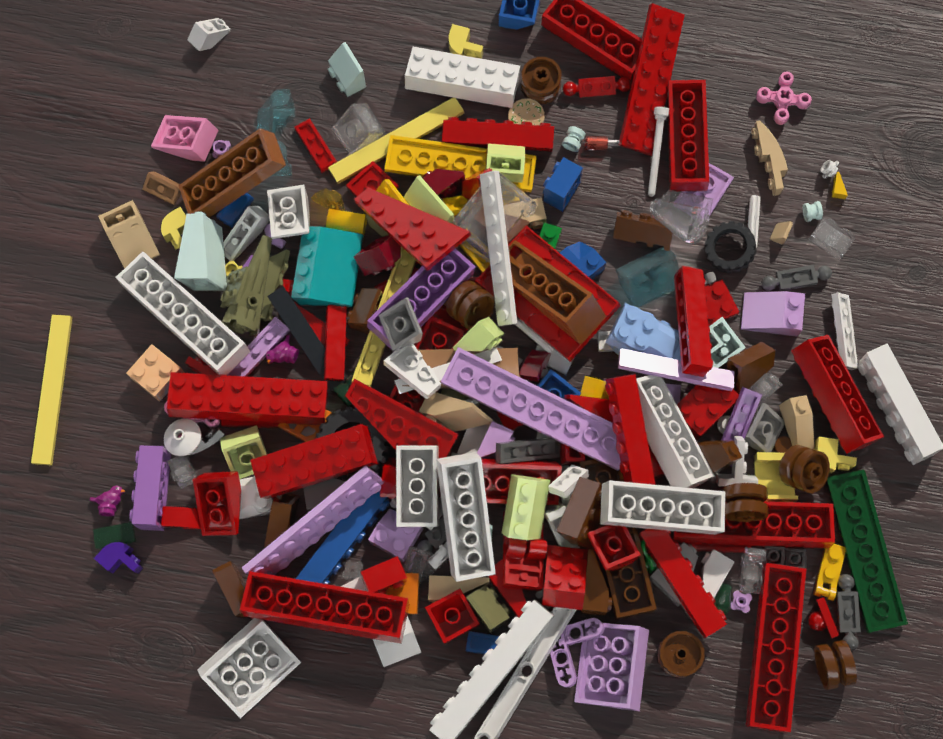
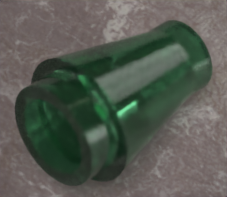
(723, 598)

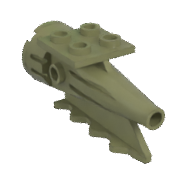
(249, 289)

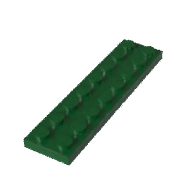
(866, 551)

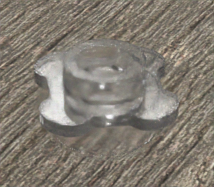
(352, 565)

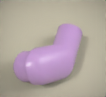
(278, 242)

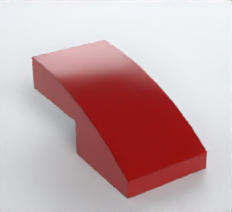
(180, 517)

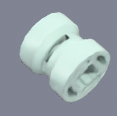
(573, 139)

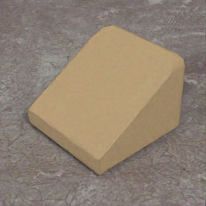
(781, 232)

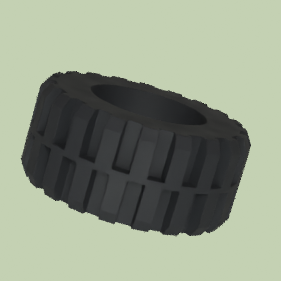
(352, 418)

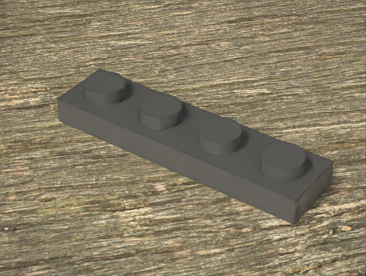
(527, 450)

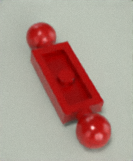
(597, 86)

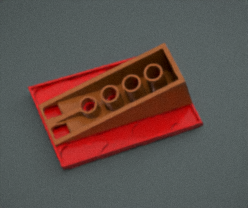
(553, 295)

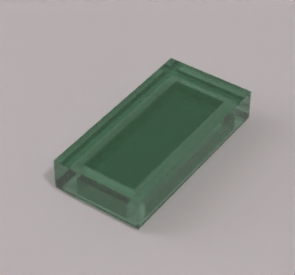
(117, 533)

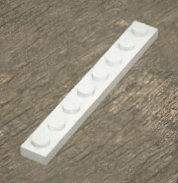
(498, 248)

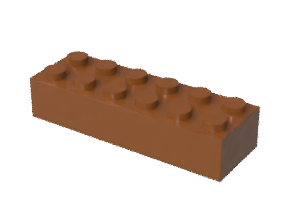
(233, 174)

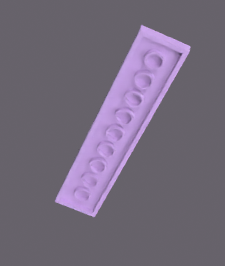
(532, 406)

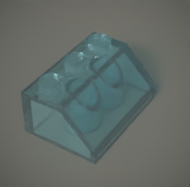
(648, 276)

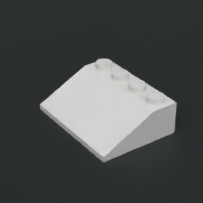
(248, 666)

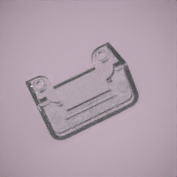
(683, 214)
(472, 215)

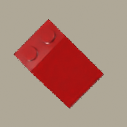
(218, 502)

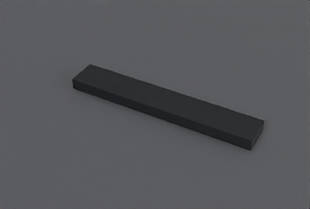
(301, 331)

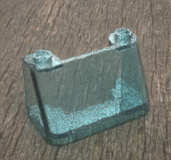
(275, 112)

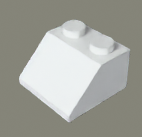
(394, 652)

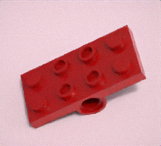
(523, 562)

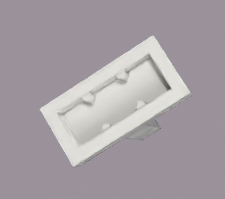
(738, 468)
(566, 483)
(554, 514)

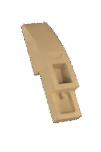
(770, 152)

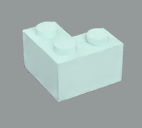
(724, 342)

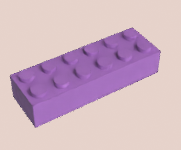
(426, 290)

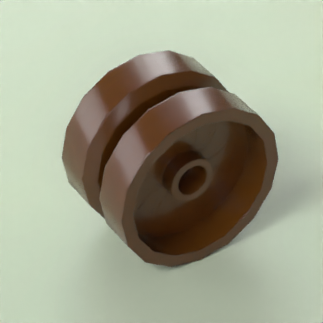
(541, 80)
(470, 304)
(804, 468)
(745, 502)
(668, 654)
(835, 665)

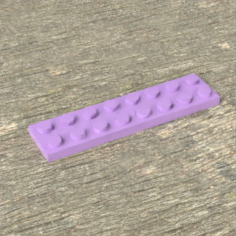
(316, 523)

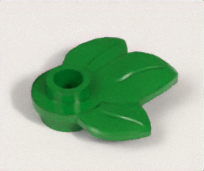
(650, 564)

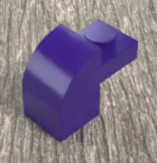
(115, 554)

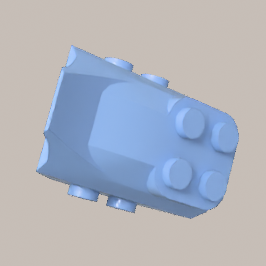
(643, 333)

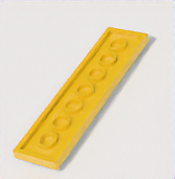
(419, 156)

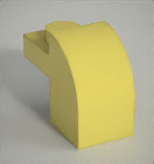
(460, 44)
(173, 227)
(830, 448)

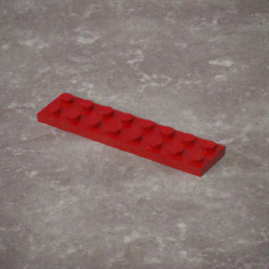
(651, 77)

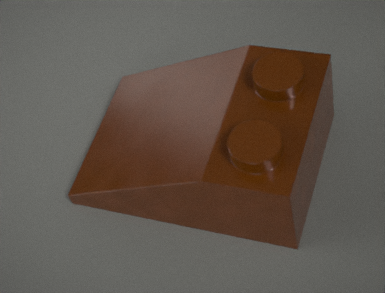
(596, 592)

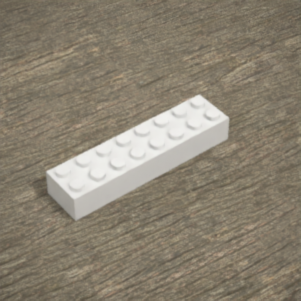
(183, 314)
(492, 672)

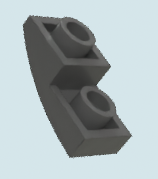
(212, 437)
(786, 556)

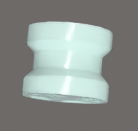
(812, 211)

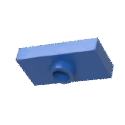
(233, 211)
(480, 642)

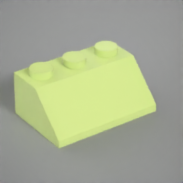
(425, 199)
(525, 507)

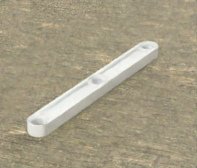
(518, 684)

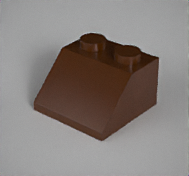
(365, 306)

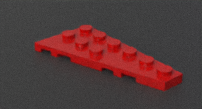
(418, 232)
(398, 422)

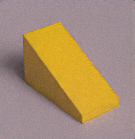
(838, 187)

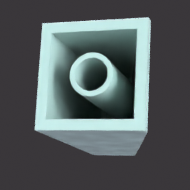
(201, 255)

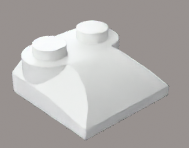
(251, 503)

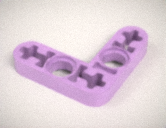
(566, 640)

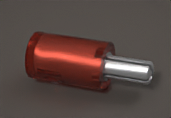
(599, 142)

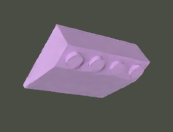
(613, 667)

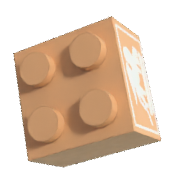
(153, 372)

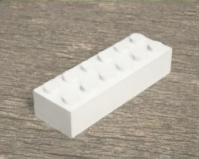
(462, 77)
(899, 404)
(670, 436)
(662, 507)
(466, 516)

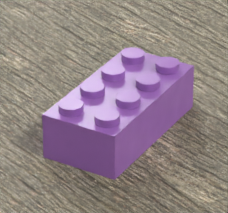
(150, 487)

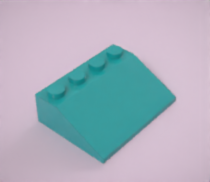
(327, 267)

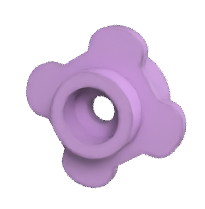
(217, 145)
(737, 605)

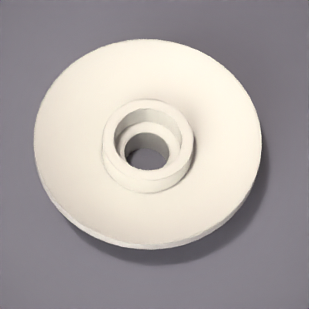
(187, 442)

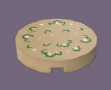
(526, 111)

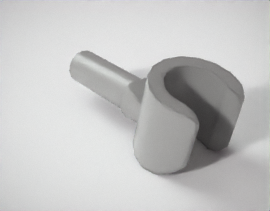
(710, 278)

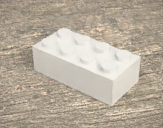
(417, 486)

